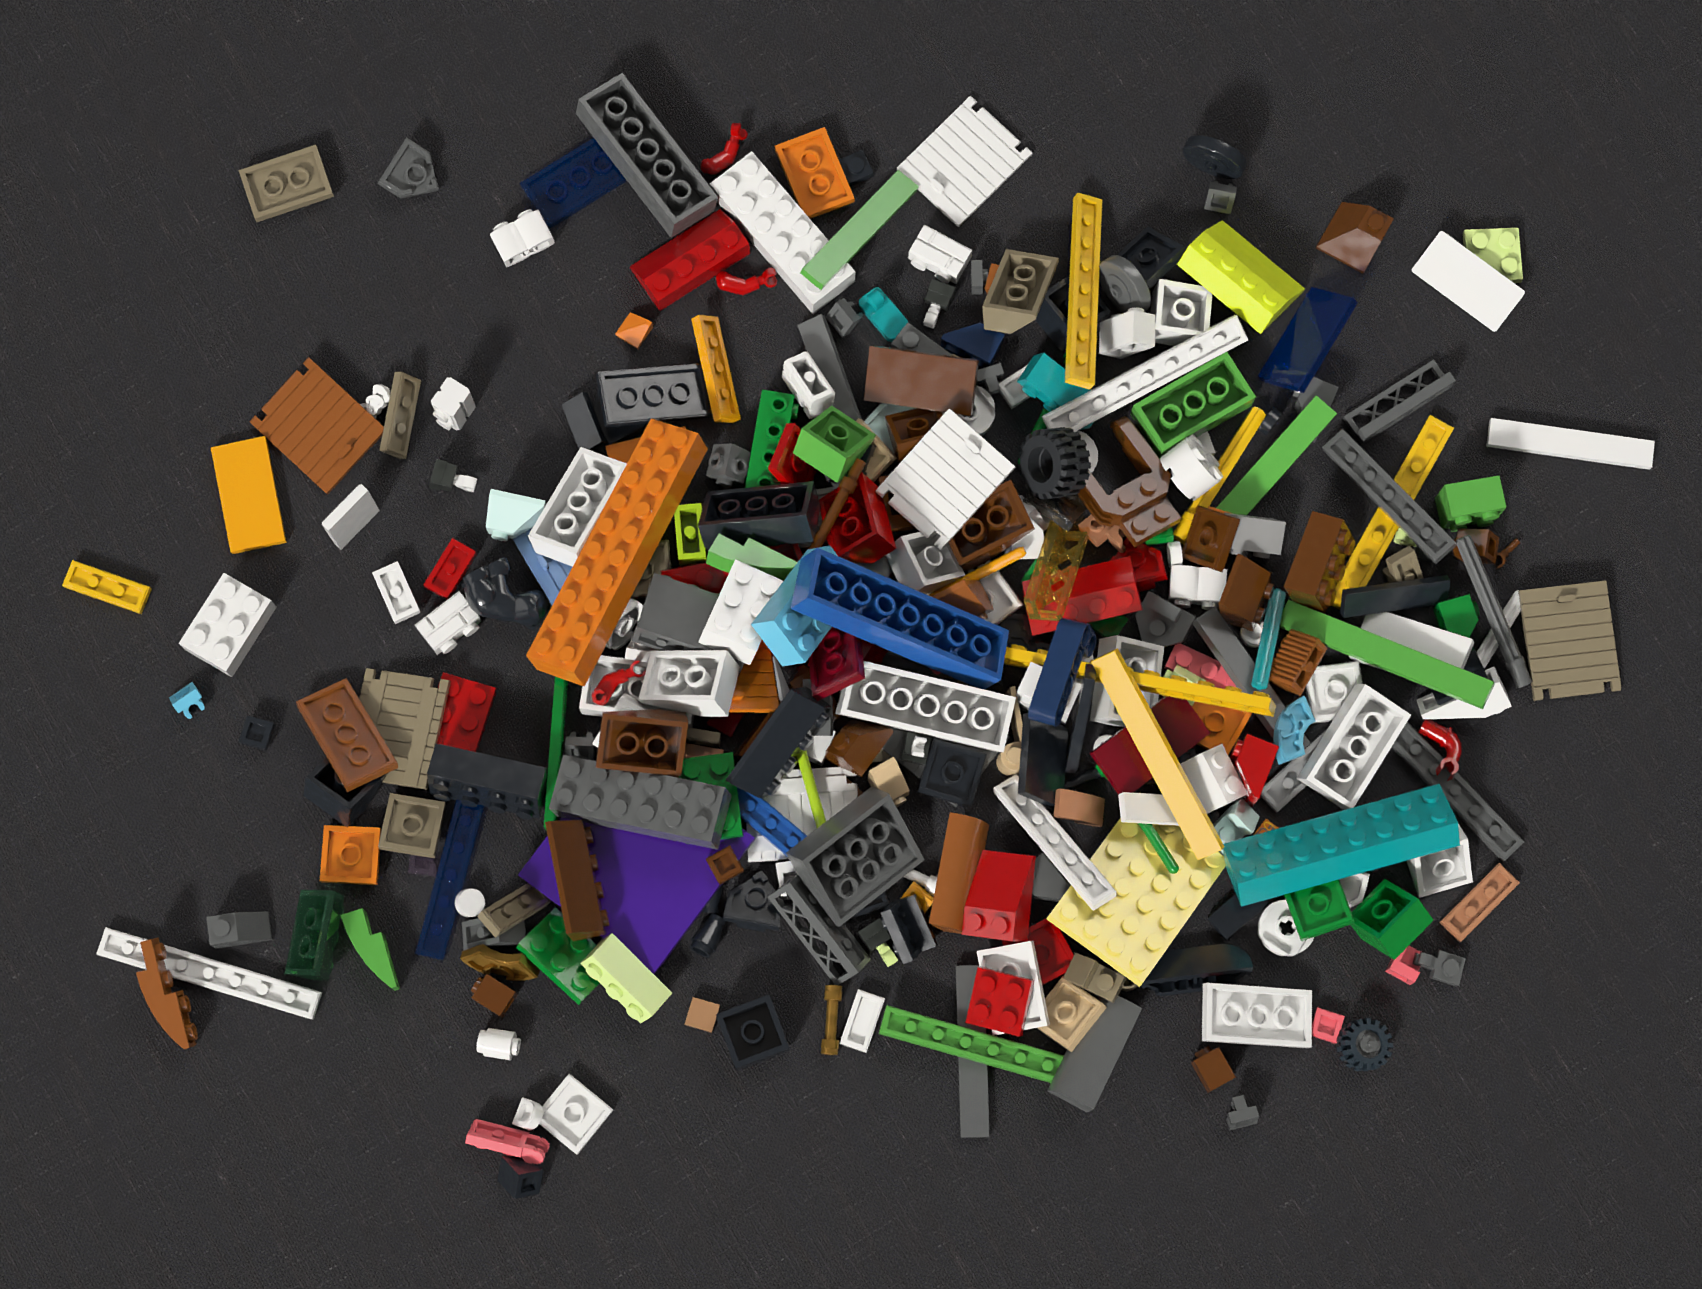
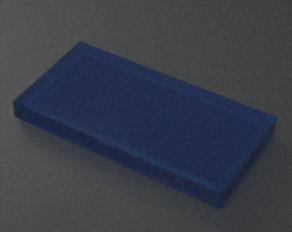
(572, 182)
(1307, 339)

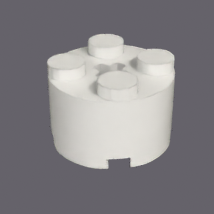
(1191, 468)

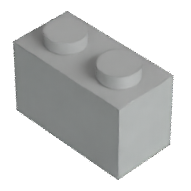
(1258, 535)

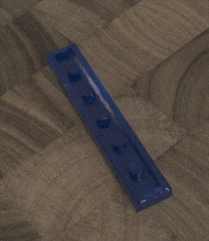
(449, 881)

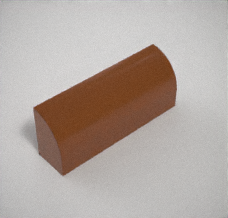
(959, 860)

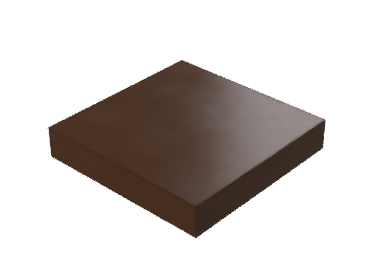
(1210, 538)

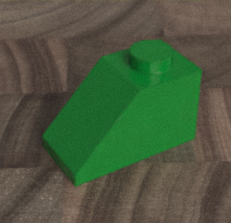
(1457, 615)

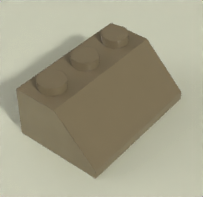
(1017, 290)

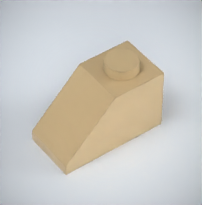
(890, 780)

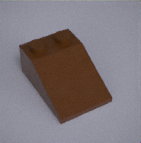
(992, 528)
(643, 741)

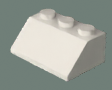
(1138, 656)

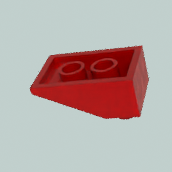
(1000, 897)

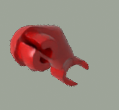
(727, 156)
(744, 286)
(610, 681)

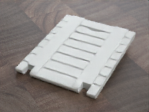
(964, 161)
(944, 480)
(794, 804)

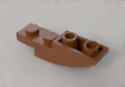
(167, 1006)

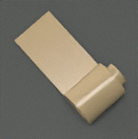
(1009, 760)

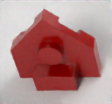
(1147, 564)

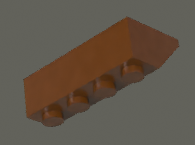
(576, 879)

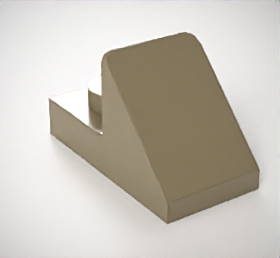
(1403, 566)
(1094, 977)

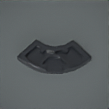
(1021, 633)

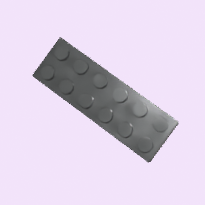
(646, 155)
(641, 802)

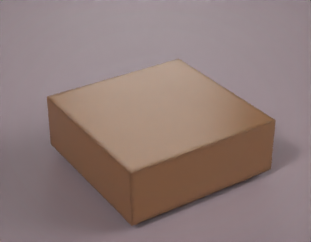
(702, 1015)

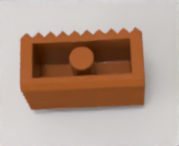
(1296, 661)

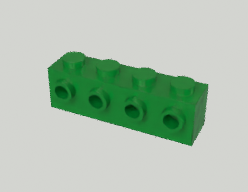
(773, 414)

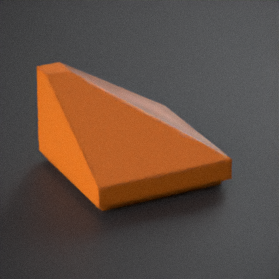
(634, 330)

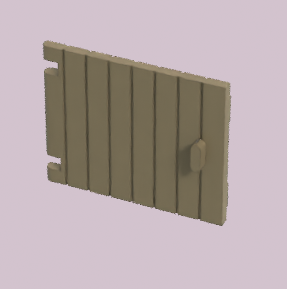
(1569, 642)
(409, 720)

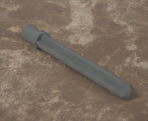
(1513, 660)

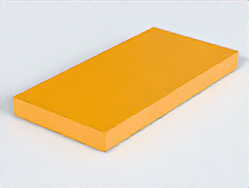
(248, 495)

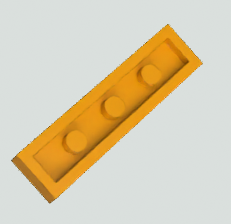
(716, 369)

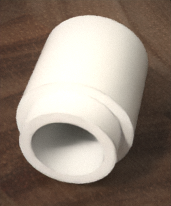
(498, 1043)

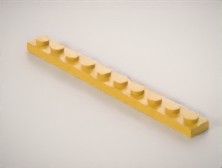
(1174, 686)

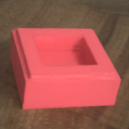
(1326, 1025)

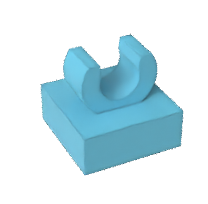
(185, 698)

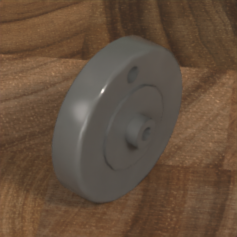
(1123, 284)

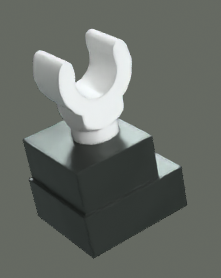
(938, 297)
(445, 477)
(915, 748)

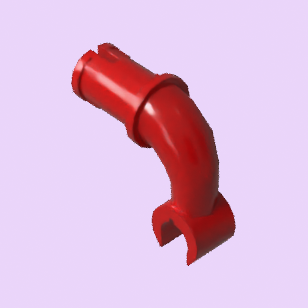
(1446, 739)

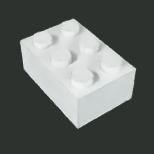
(737, 606)
(227, 625)

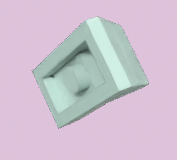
(1236, 822)

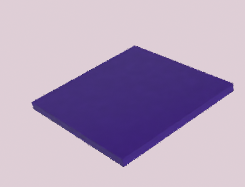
(648, 883)

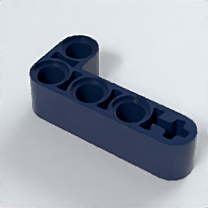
(1068, 647)

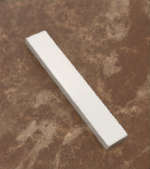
(1570, 443)
(1056, 844)

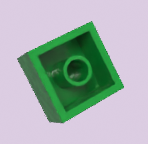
(1390, 919)

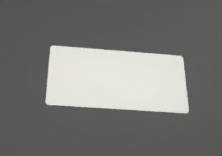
(1468, 281)

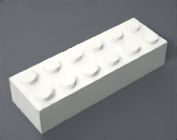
(777, 228)
(929, 707)

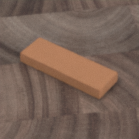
(1479, 902)

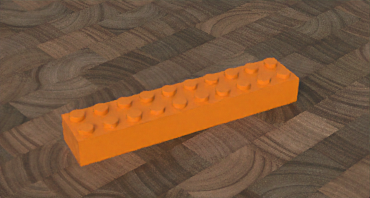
(617, 552)

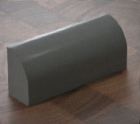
(1090, 1064)

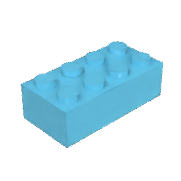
(787, 632)

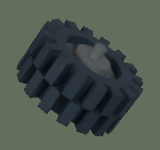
(1364, 1044)

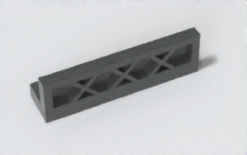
(1405, 407)
(840, 942)

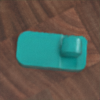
(882, 313)

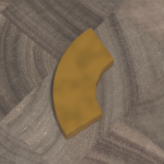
(485, 960)

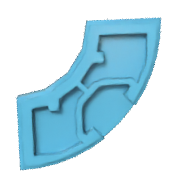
(1290, 730)

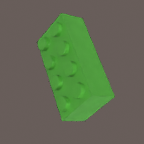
(1193, 404)

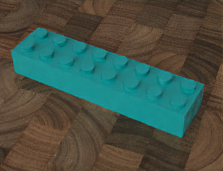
(1341, 844)

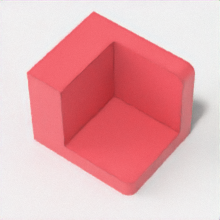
(1403, 966)

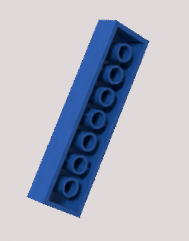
(899, 619)

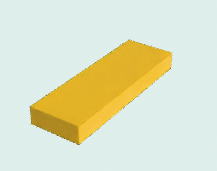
(106, 587)

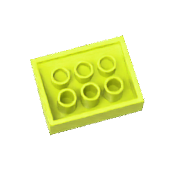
(1240, 275)

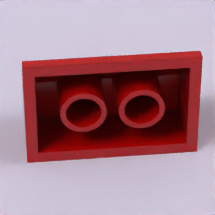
(863, 527)

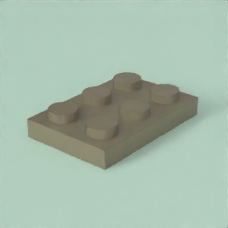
(286, 183)

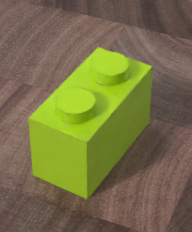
(688, 537)

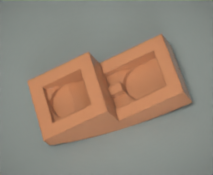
(1079, 807)

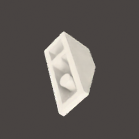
(1496, 703)

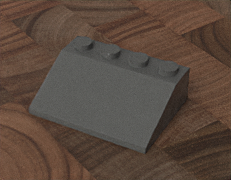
(856, 855)

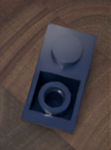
(974, 343)

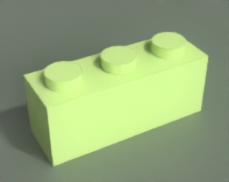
(626, 978)

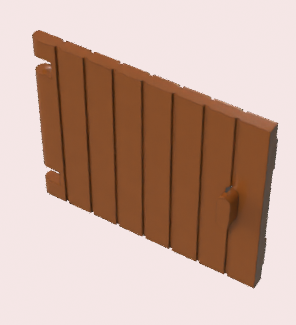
(318, 426)

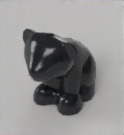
(491, 598)

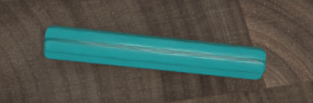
(1268, 640)

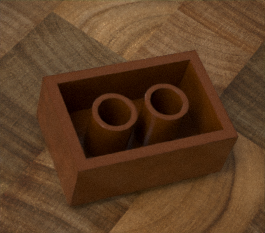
(1319, 562)

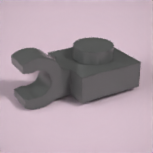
(1443, 966)

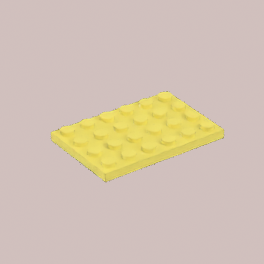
(1149, 900)

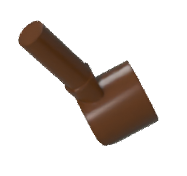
(1505, 552)

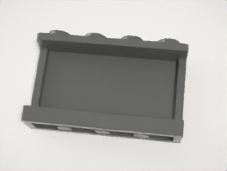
(675, 616)

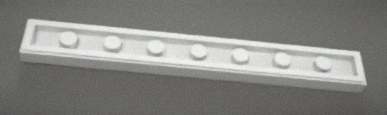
(1148, 376)
(216, 975)

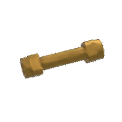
(830, 1045)

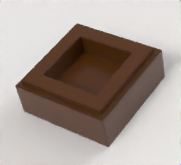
(724, 864)

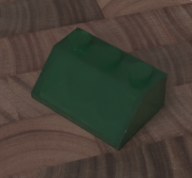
(315, 934)

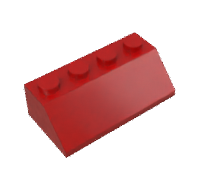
(691, 259)
(1096, 595)

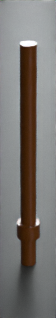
(847, 487)

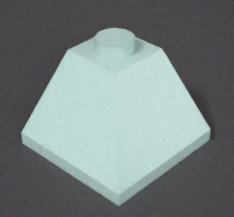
(511, 514)

